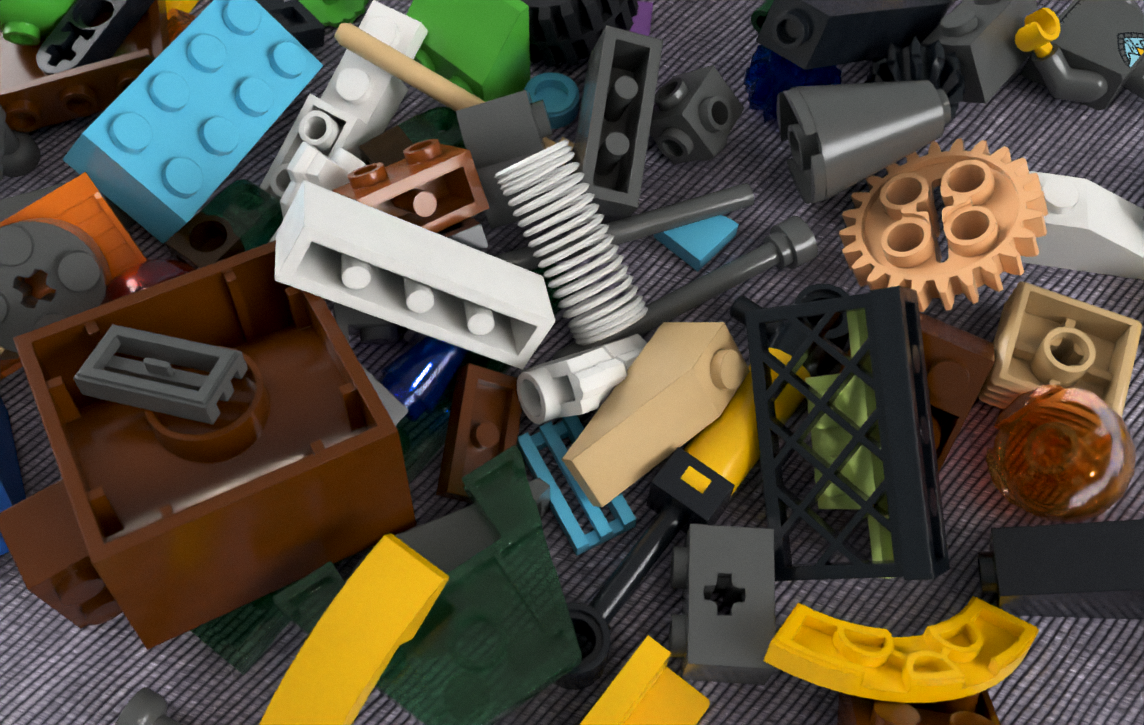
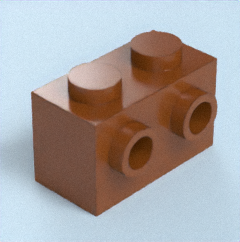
(427, 188)

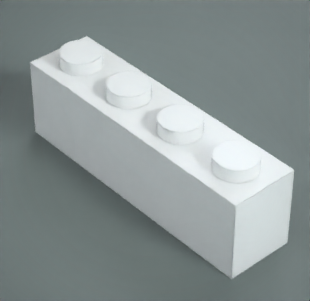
(411, 276)

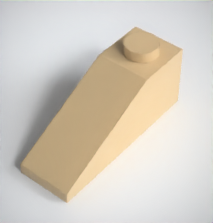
(664, 401)

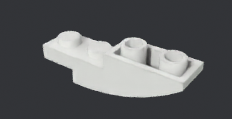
(356, 100)

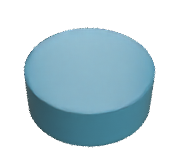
(559, 96)

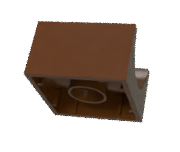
(225, 512)

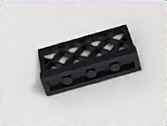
(904, 433)

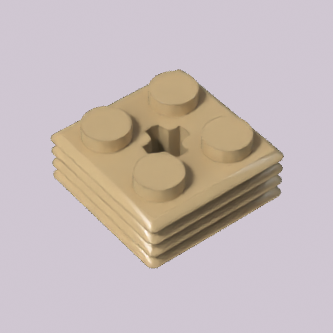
(1091, 342)

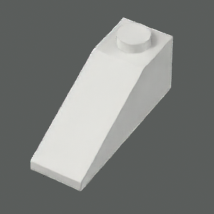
(1089, 229)

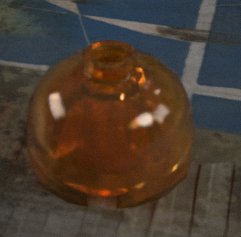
(1061, 454)

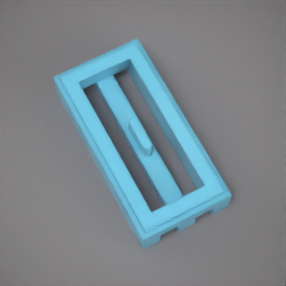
(552, 436)

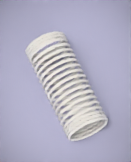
(608, 317)

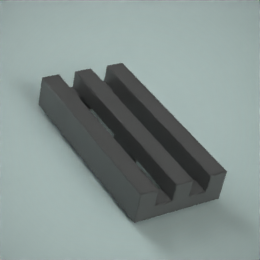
(154, 382)

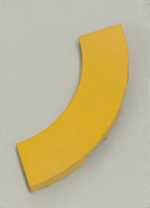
(940, 665)

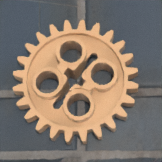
(988, 221)

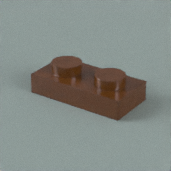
(480, 425)

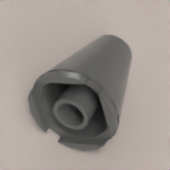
(855, 130)

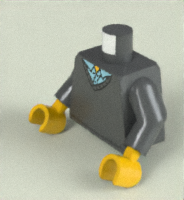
(1086, 50)

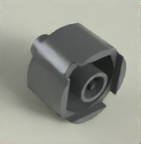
(73, 268)

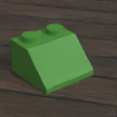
(476, 44)

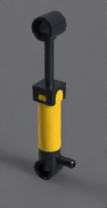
(701, 477)

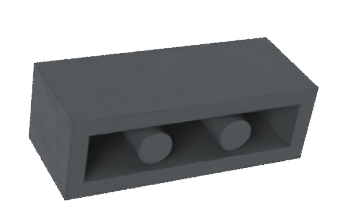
(617, 119)

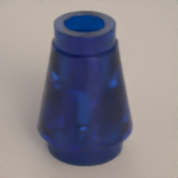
(422, 374)

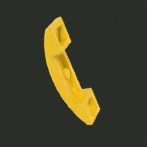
(357, 637)

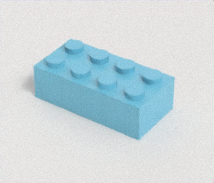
(193, 114)

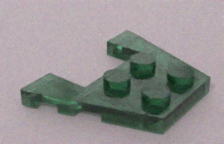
(494, 628)

